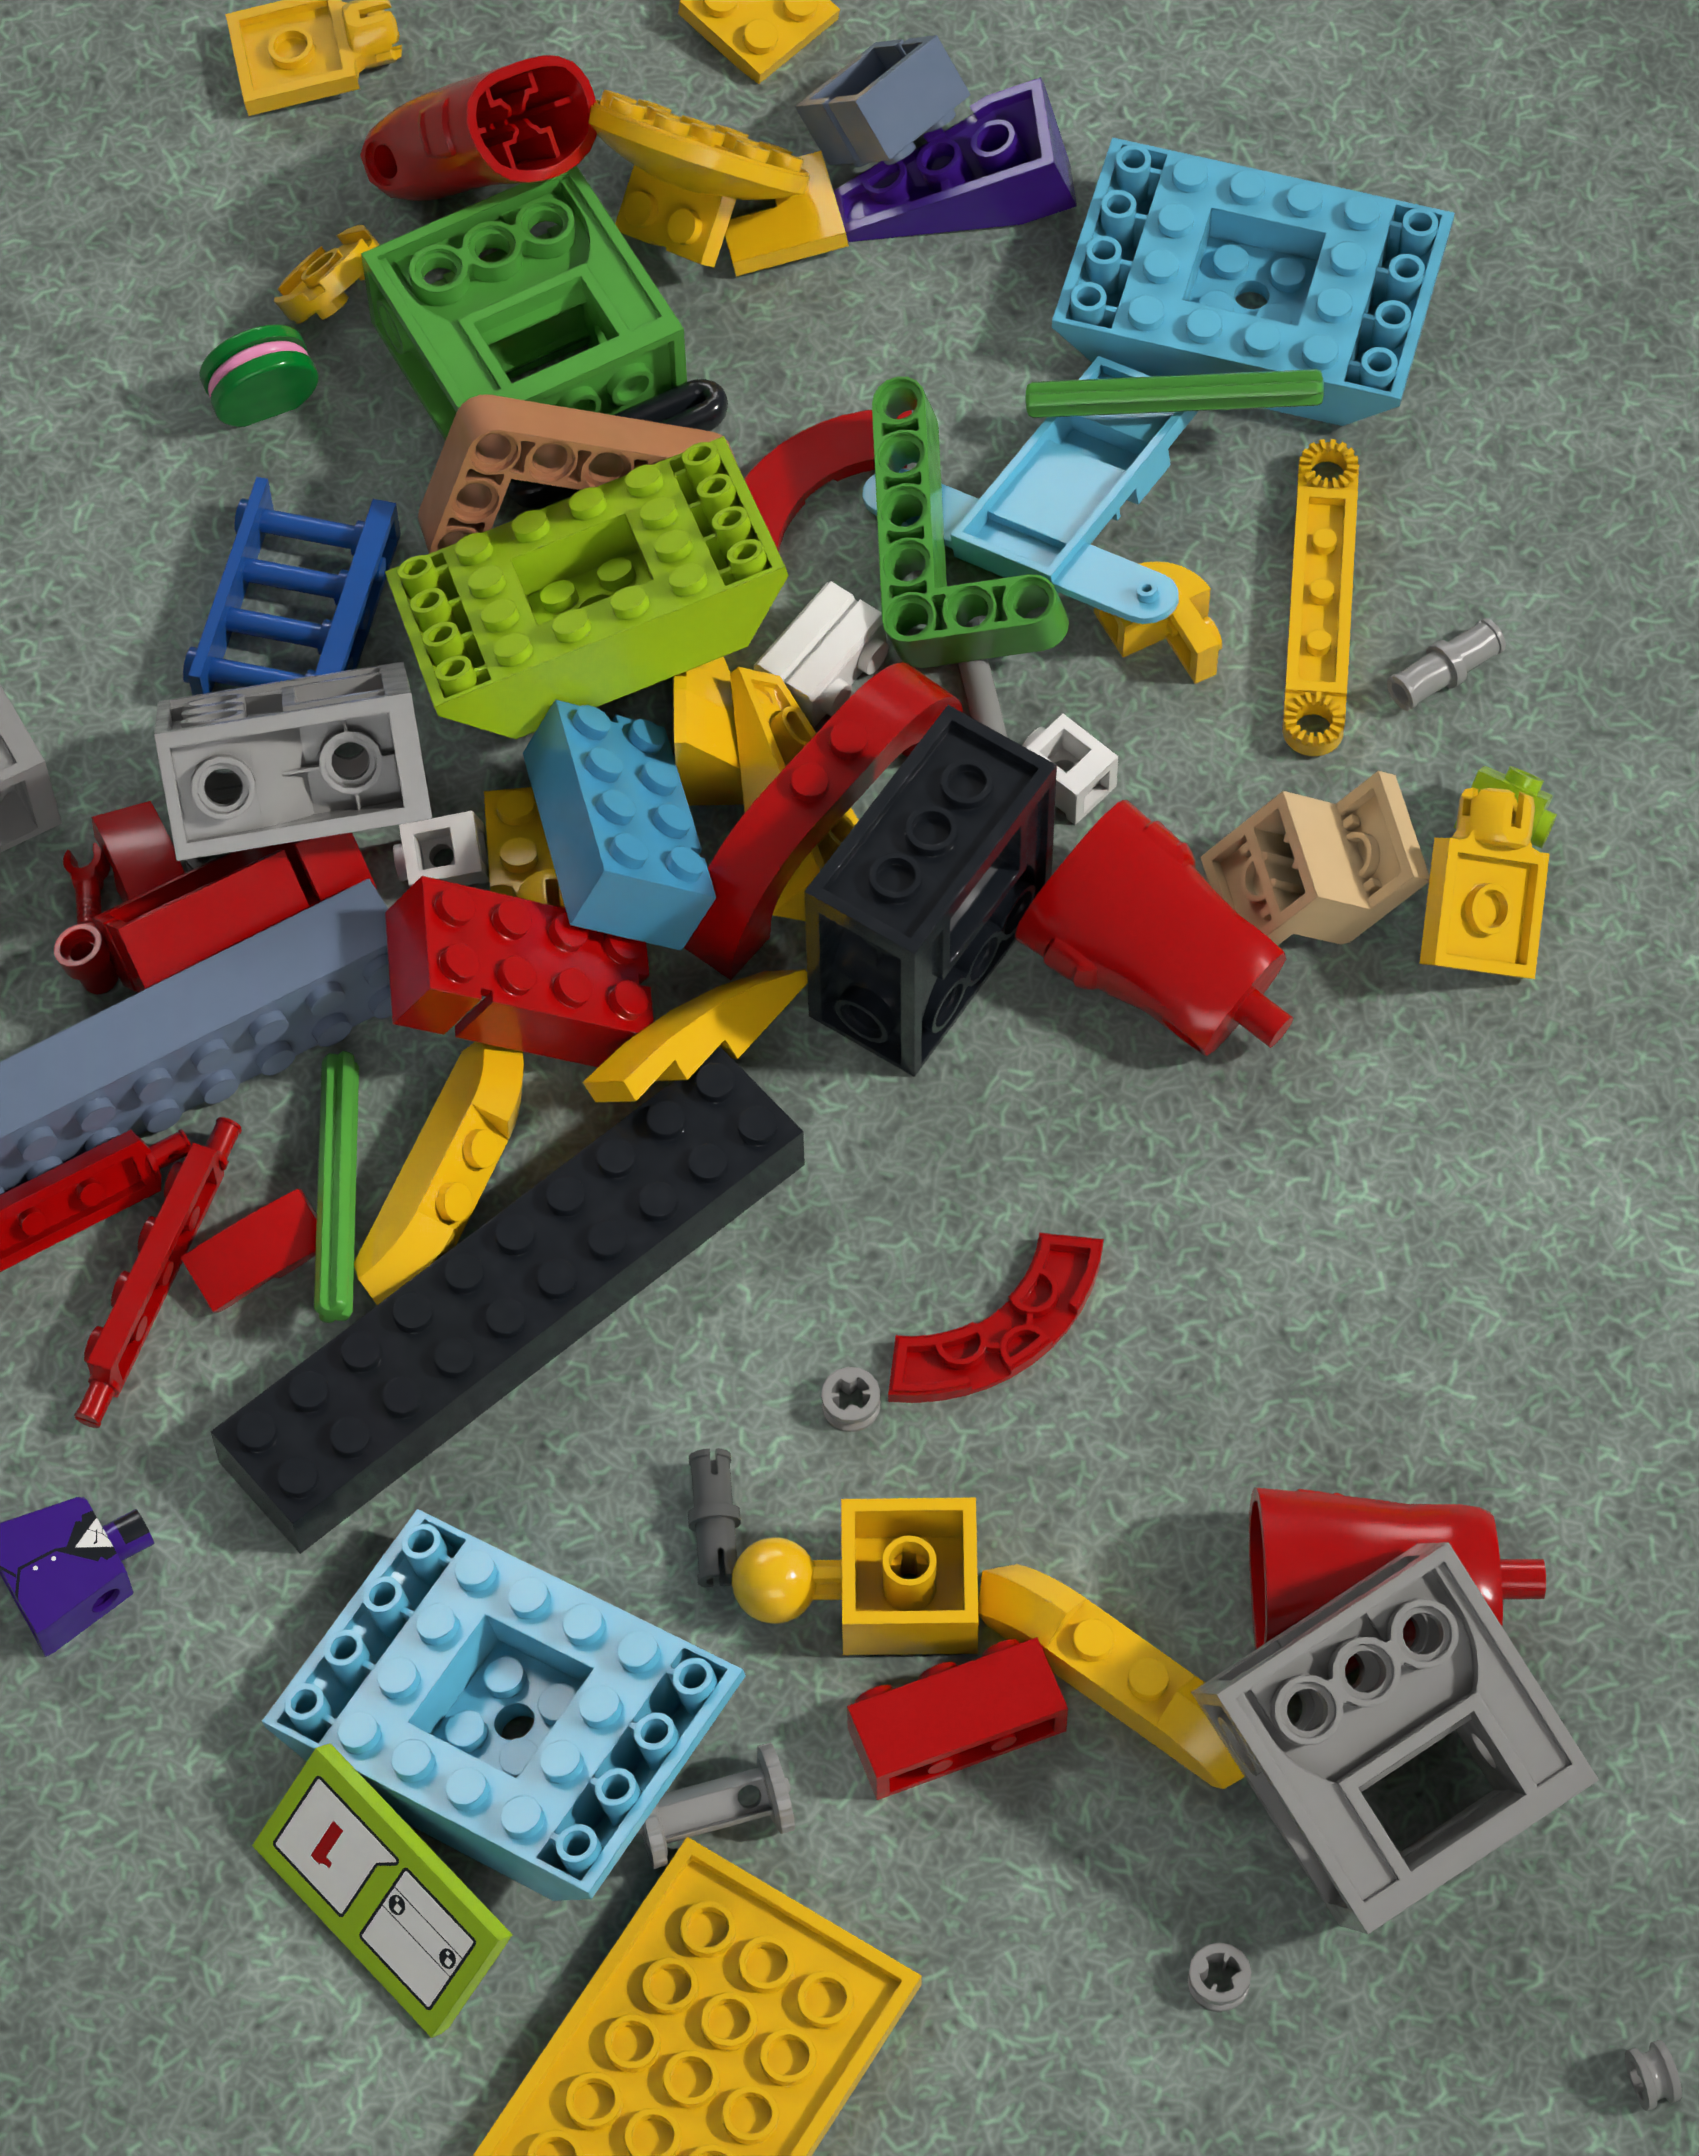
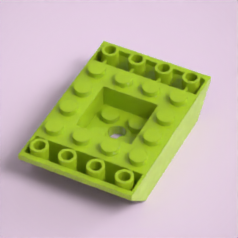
(592, 593)

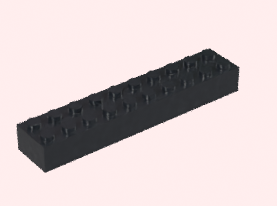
(508, 1299)

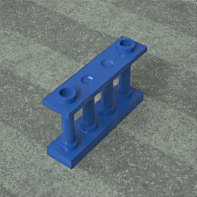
(353, 591)

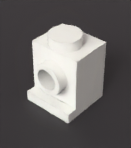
(1089, 765)
(424, 839)

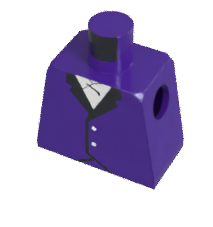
(68, 1567)

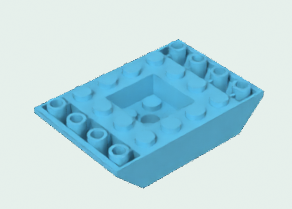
(1188, 234)
(457, 1645)

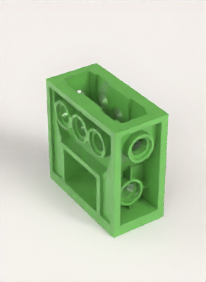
(524, 305)

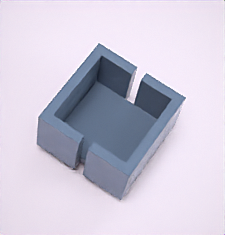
(884, 102)

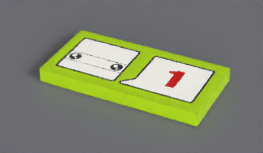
(381, 1890)

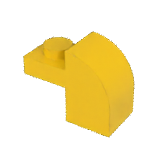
(1187, 629)

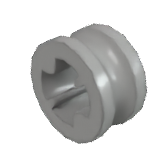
(849, 1380)
(1240, 1981)
(1653, 2075)

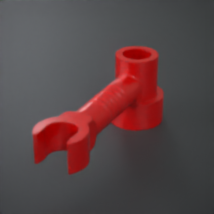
(81, 947)

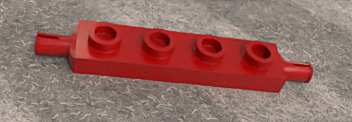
(83, 1193)
(142, 1291)

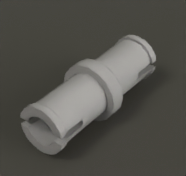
(1446, 664)

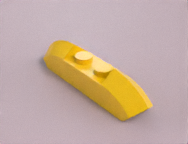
(444, 1169)
(1108, 1666)

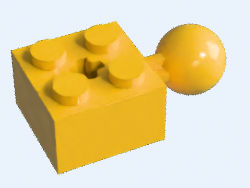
(880, 1608)

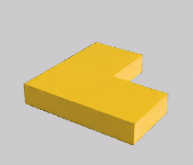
(793, 229)

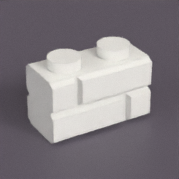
(827, 651)

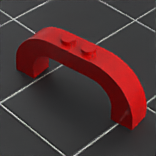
(805, 803)

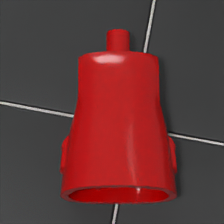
(484, 132)
(1153, 932)
(1322, 1543)

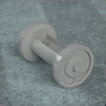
(716, 1806)

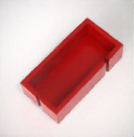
(224, 905)
(543, 980)

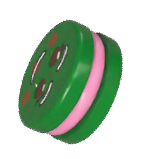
(258, 375)

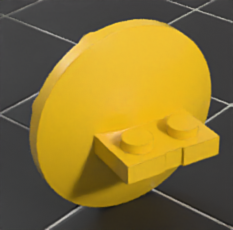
(688, 174)

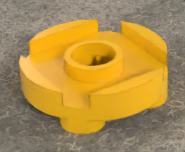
(323, 276)

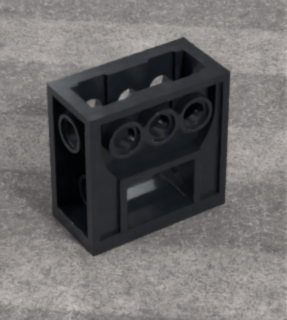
(929, 889)

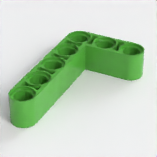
(923, 548)

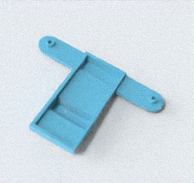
(1059, 500)

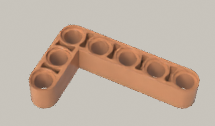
(535, 443)

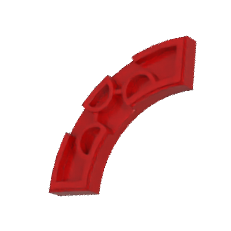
(808, 462)
(1008, 1340)

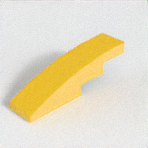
(690, 1033)

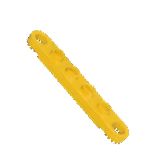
(1321, 598)

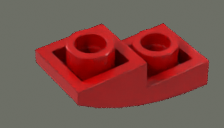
(136, 849)
(254, 1250)

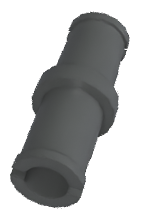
(713, 1516)

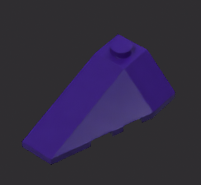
(981, 173)

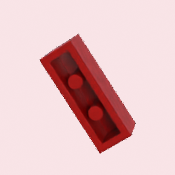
(956, 1716)

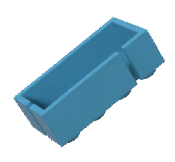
(618, 825)

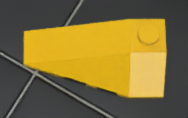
(707, 735)
(769, 736)

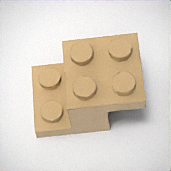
(1320, 863)

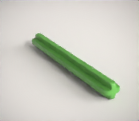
(1175, 393)
(336, 1188)

